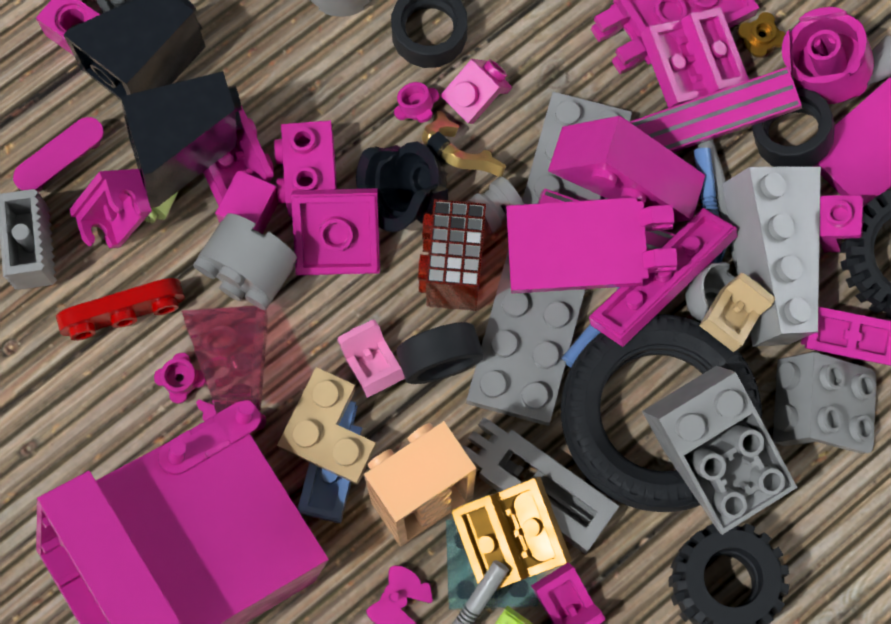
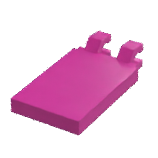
(639, 14)
(862, 148)
(585, 244)

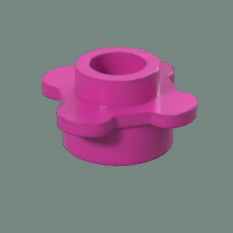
(416, 102)
(179, 366)

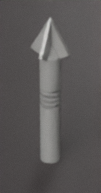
(482, 593)

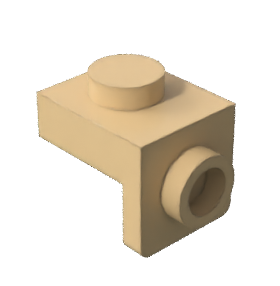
(736, 311)

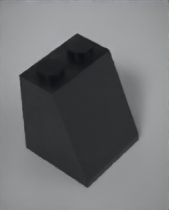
(138, 44)
(181, 131)

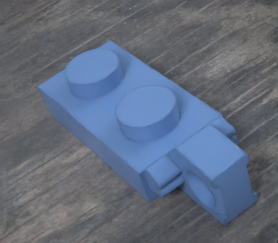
(324, 492)

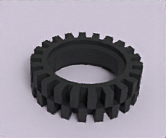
(861, 258)

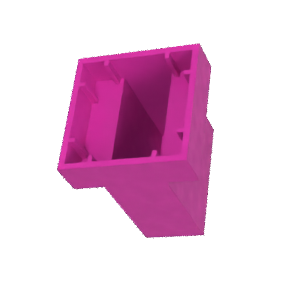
(177, 546)

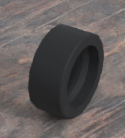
(434, 55)
(805, 154)
(439, 353)

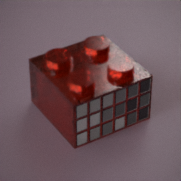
(454, 247)

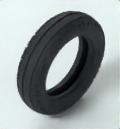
(582, 419)

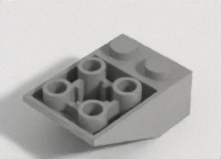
(720, 447)

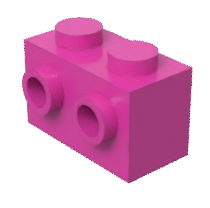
(306, 158)

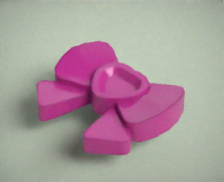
(401, 584)

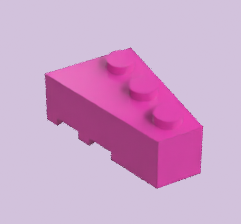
(625, 162)

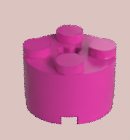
(829, 54)

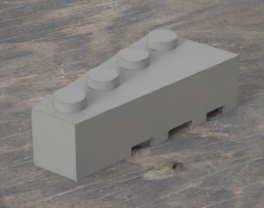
(779, 246)

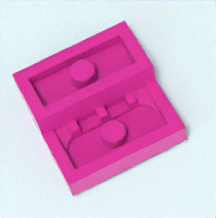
(694, 56)

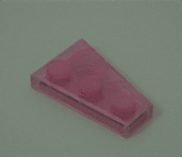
(230, 352)

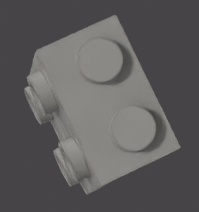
(824, 403)

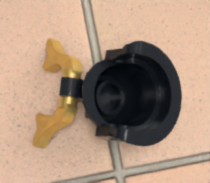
(414, 174)

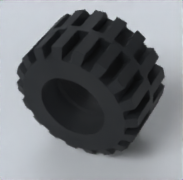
(749, 549)

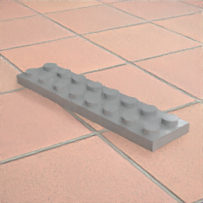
(534, 329)

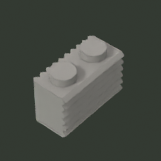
(26, 240)

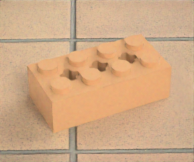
(420, 481)

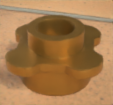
(753, 42)

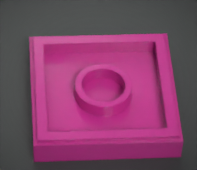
(336, 231)

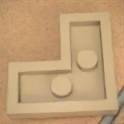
(315, 429)

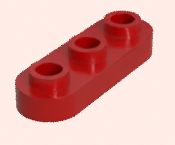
(120, 308)

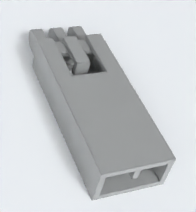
(577, 506)

